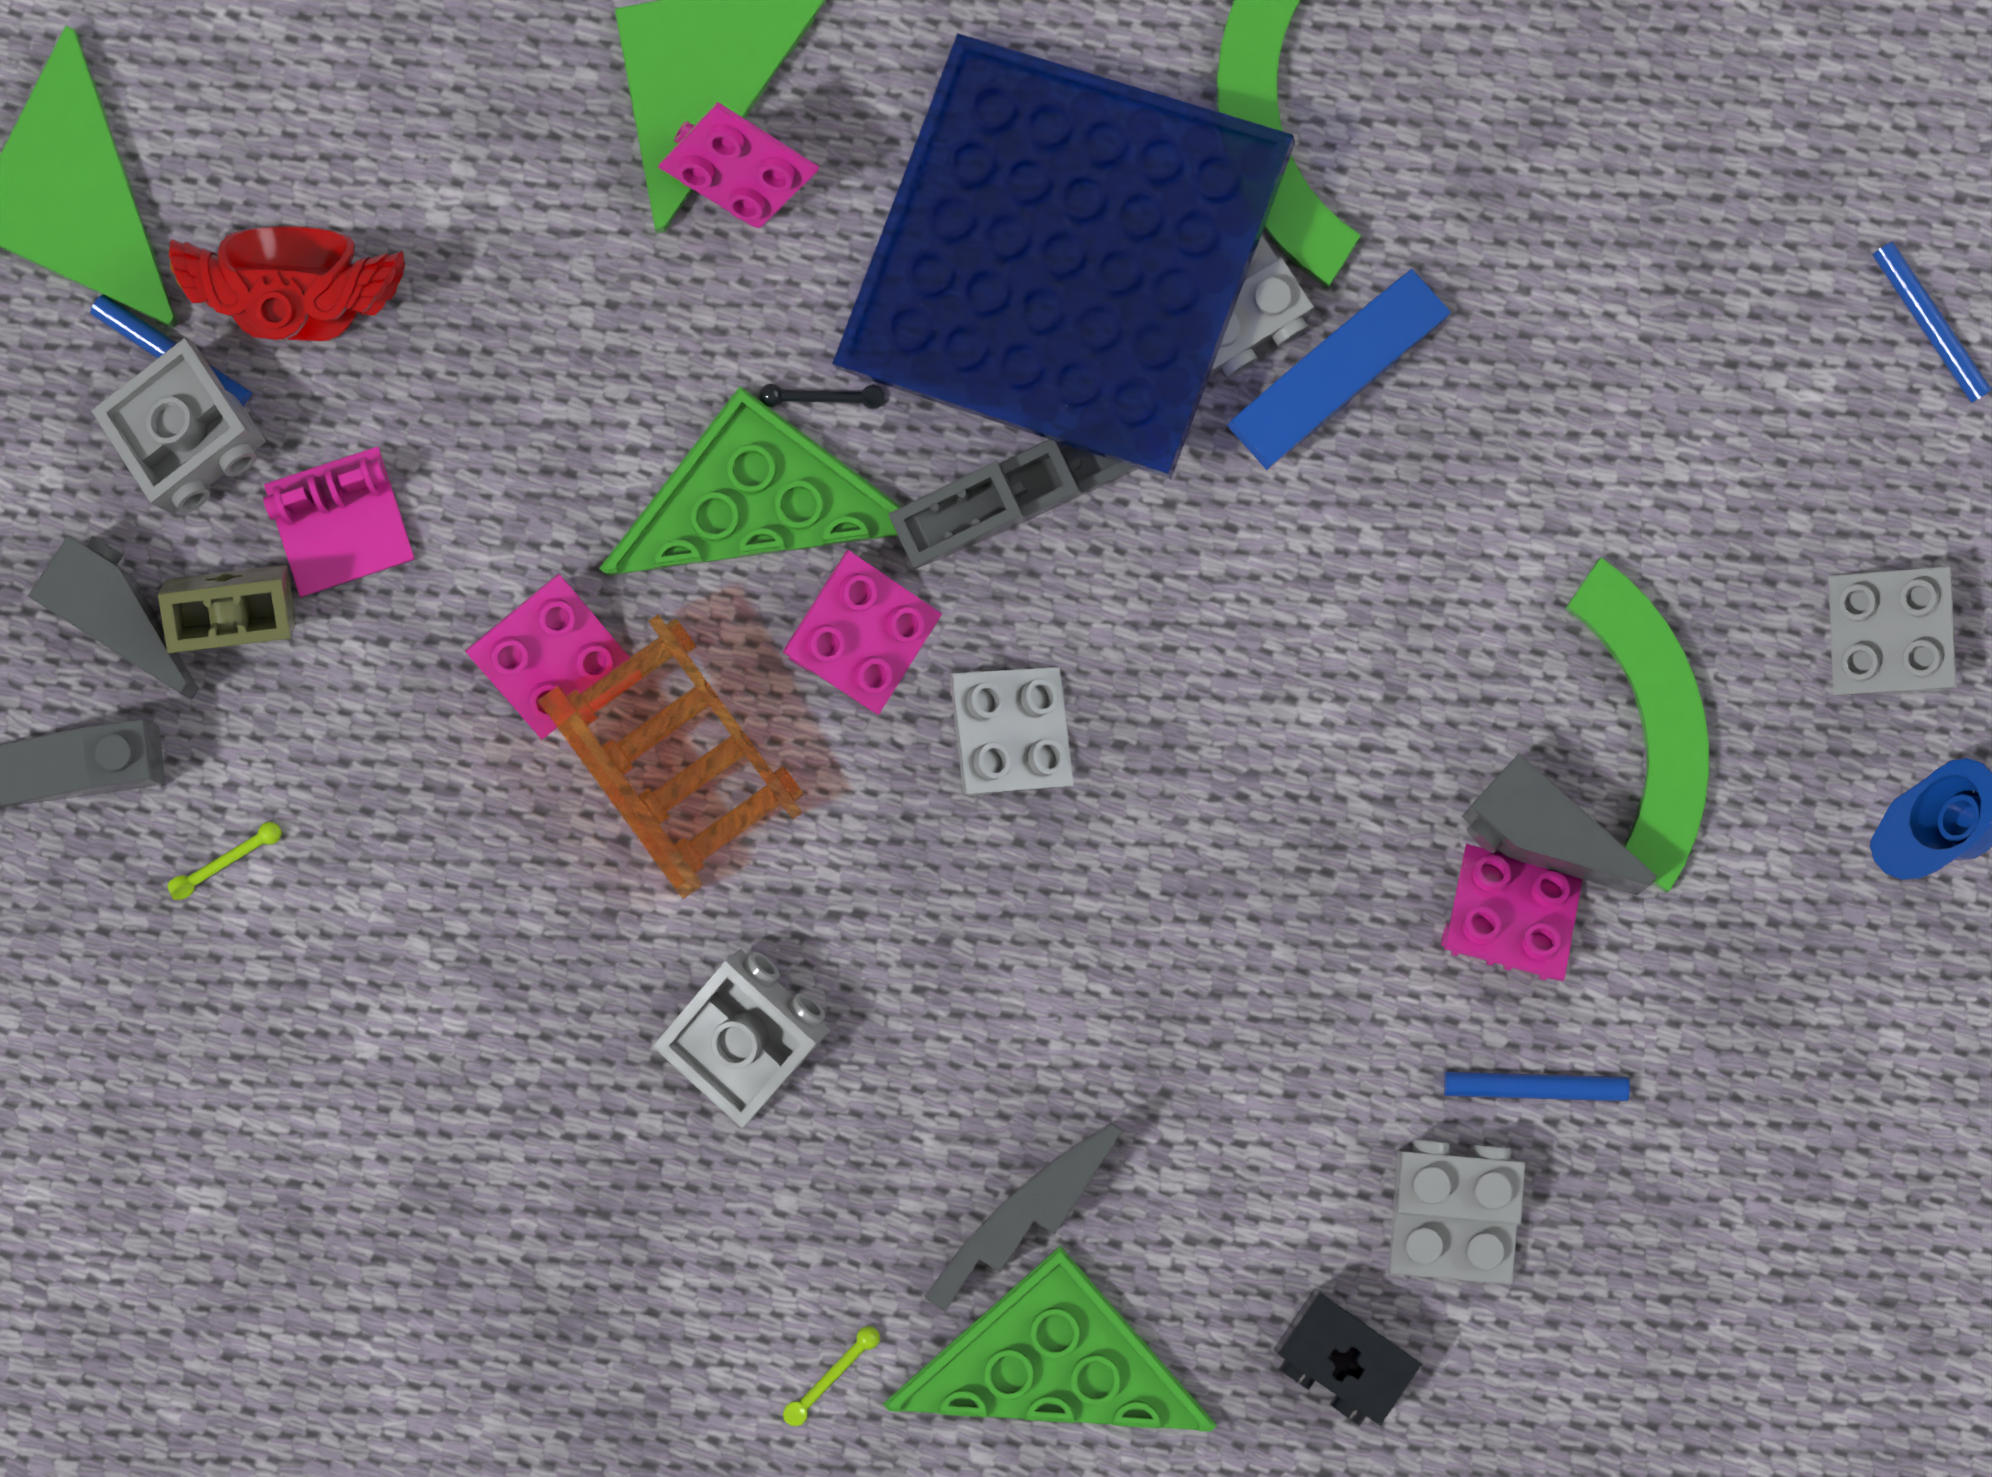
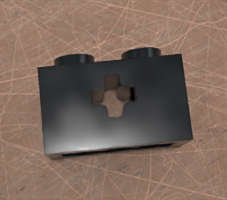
(1382, 1367)

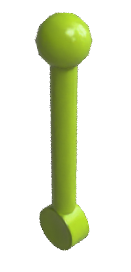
(183, 885)
(796, 1411)

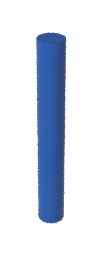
(1931, 322)
(151, 339)
(1536, 1086)

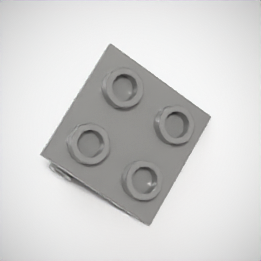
(1892, 631)
(1011, 730)

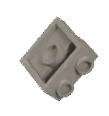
(1266, 310)
(179, 429)
(743, 1035)
(1456, 1213)

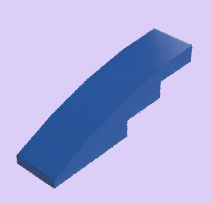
(1338, 369)

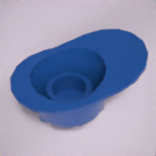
(1936, 822)

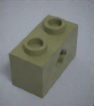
(227, 609)

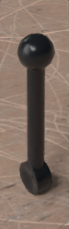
(871, 397)

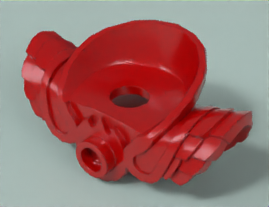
(287, 281)

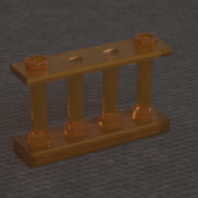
(613, 760)

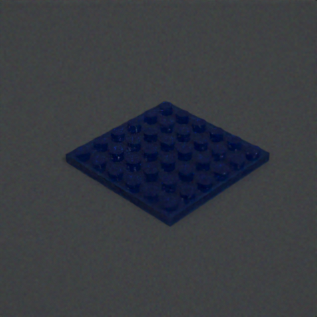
(1064, 254)

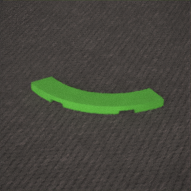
(1248, 90)
(1669, 716)

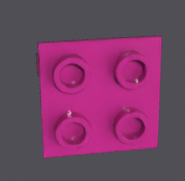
(737, 165)
(338, 521)
(862, 632)
(544, 646)
(1512, 914)

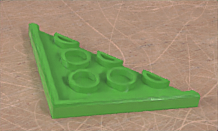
(689, 58)
(70, 194)
(751, 492)
(1052, 1356)

